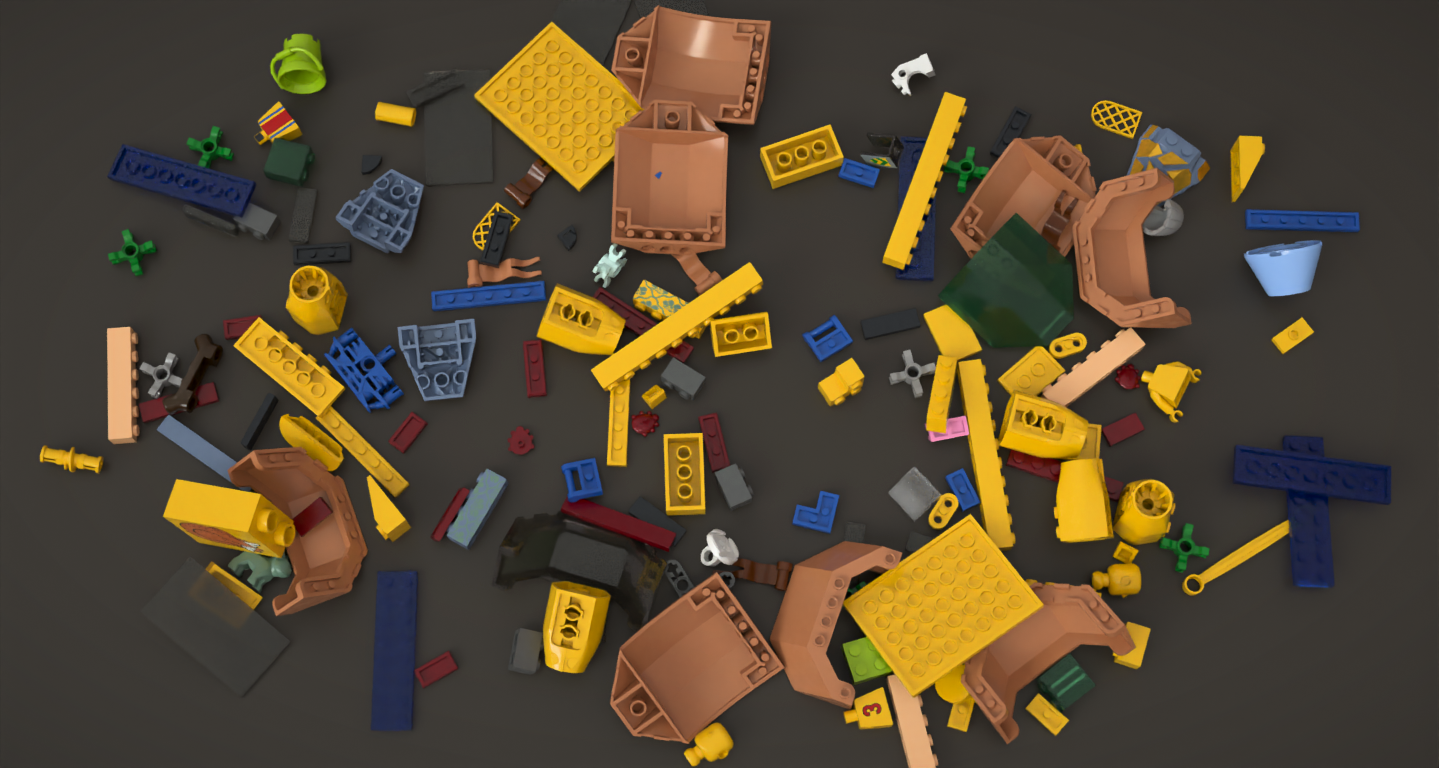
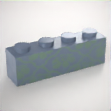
(477, 508)

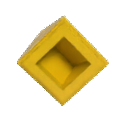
(654, 396)
(1125, 553)

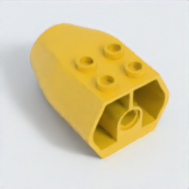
(316, 300)
(580, 323)
(1042, 427)
(1083, 502)
(1144, 511)
(573, 625)

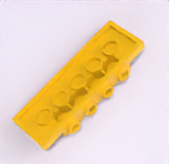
(289, 366)

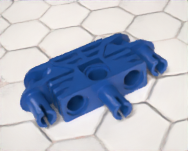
(354, 379)

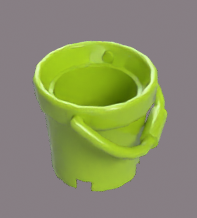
(301, 65)

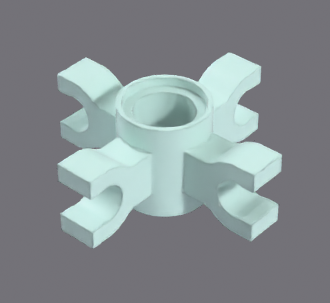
(610, 265)

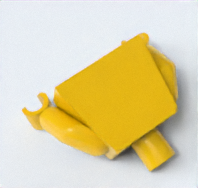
(1169, 384)

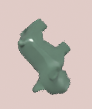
(262, 568)

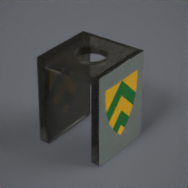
(884, 160)

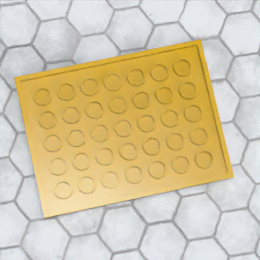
(561, 105)
(942, 605)

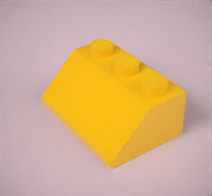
(740, 334)

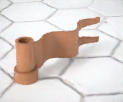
(698, 272)
(482, 273)

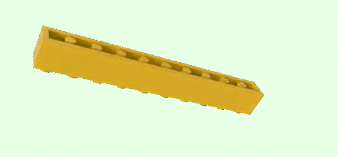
(924, 180)
(678, 326)
(984, 453)

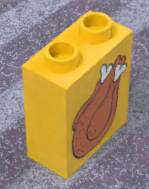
(229, 518)

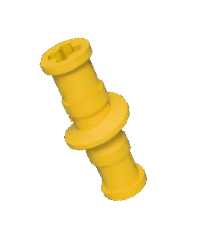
(71, 459)

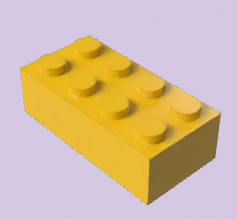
(801, 156)
(684, 474)

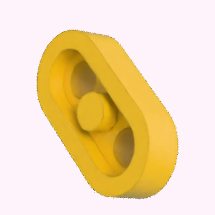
(1066, 345)
(943, 512)

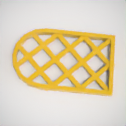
(1118, 131)
(488, 215)

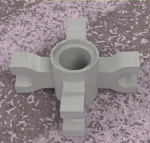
(914, 381)
(156, 389)

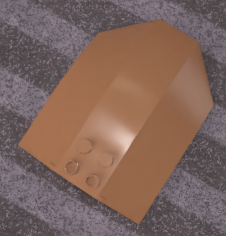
(698, 60)
(1027, 183)
(688, 203)
(690, 664)

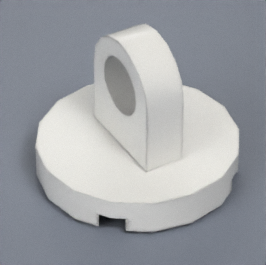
(723, 549)

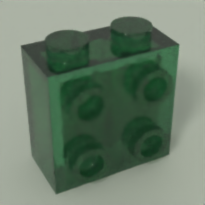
(289, 162)
(1065, 683)

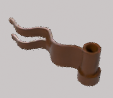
(529, 183)
(1056, 222)
(763, 573)

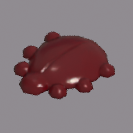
(1128, 377)
(645, 423)
(520, 441)

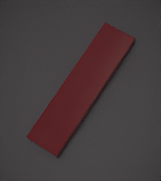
(155, 409)

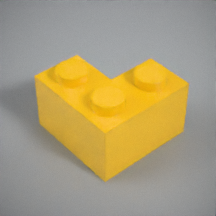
(845, 381)

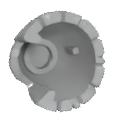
(1164, 221)

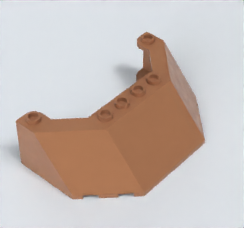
(1113, 252)
(332, 551)
(812, 611)
(1007, 665)

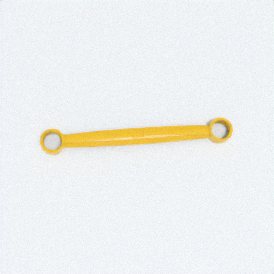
(1237, 557)

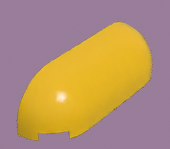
(319, 446)

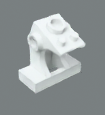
(919, 65)

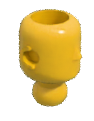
(1120, 579)
(710, 743)

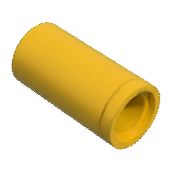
(395, 114)

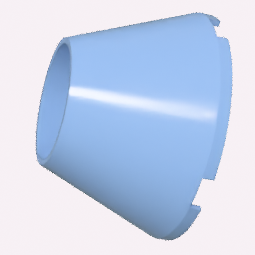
(1286, 267)

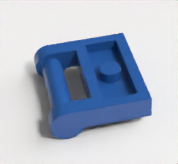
(830, 343)
(588, 478)

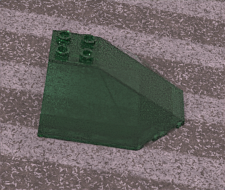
(1014, 289)

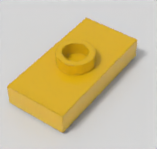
(1292, 335)
(1047, 714)

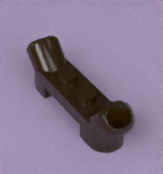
(185, 397)

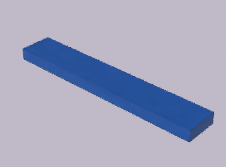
(1302, 220)
(488, 296)

